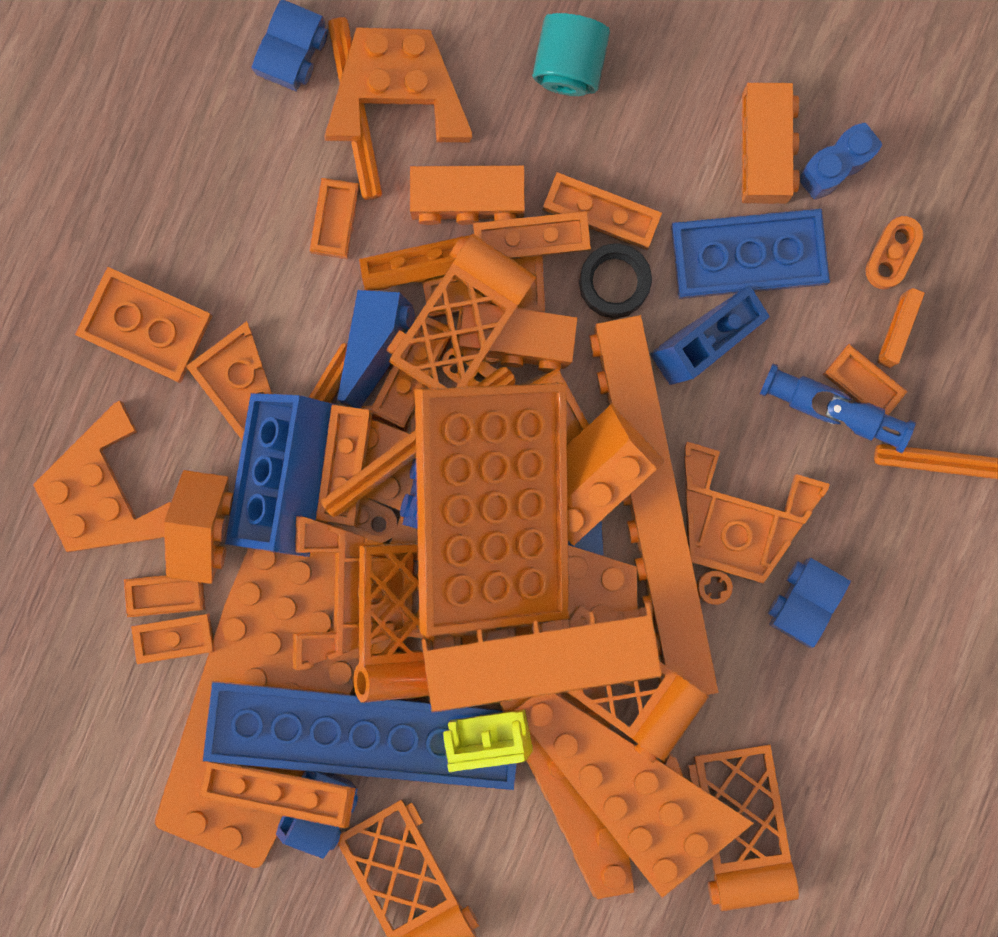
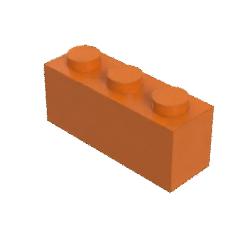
(769, 143)
(466, 193)
(526, 337)

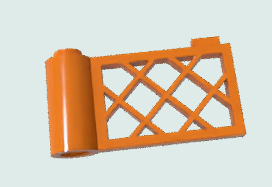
(482, 271)
(388, 673)
(663, 716)
(756, 879)
(442, 920)

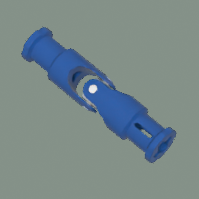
(863, 418)

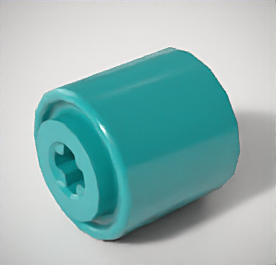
(571, 54)

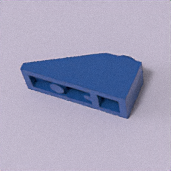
(373, 327)
(709, 337)

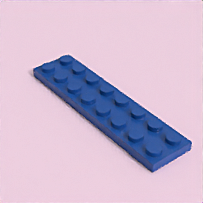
(338, 735)

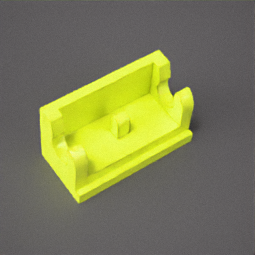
(487, 740)

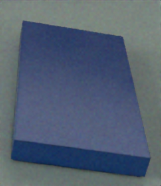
(751, 251)

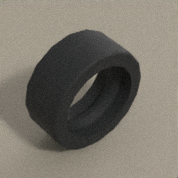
(619, 252)

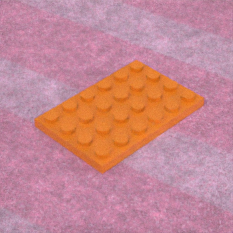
(491, 506)

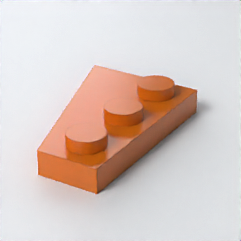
(231, 374)

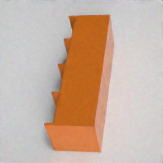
(541, 659)

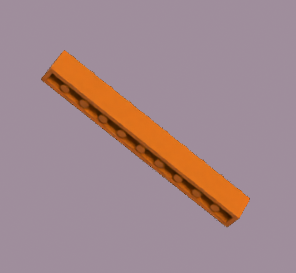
(655, 507)

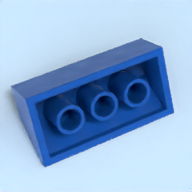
(278, 471)

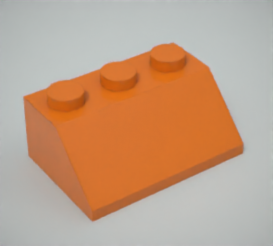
(604, 469)

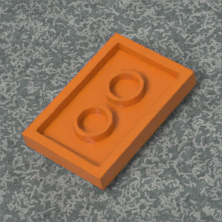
(144, 325)

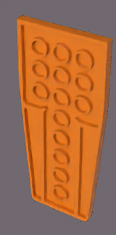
(254, 646)

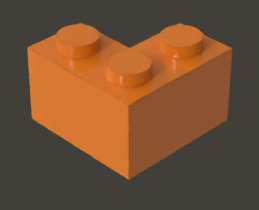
(197, 526)

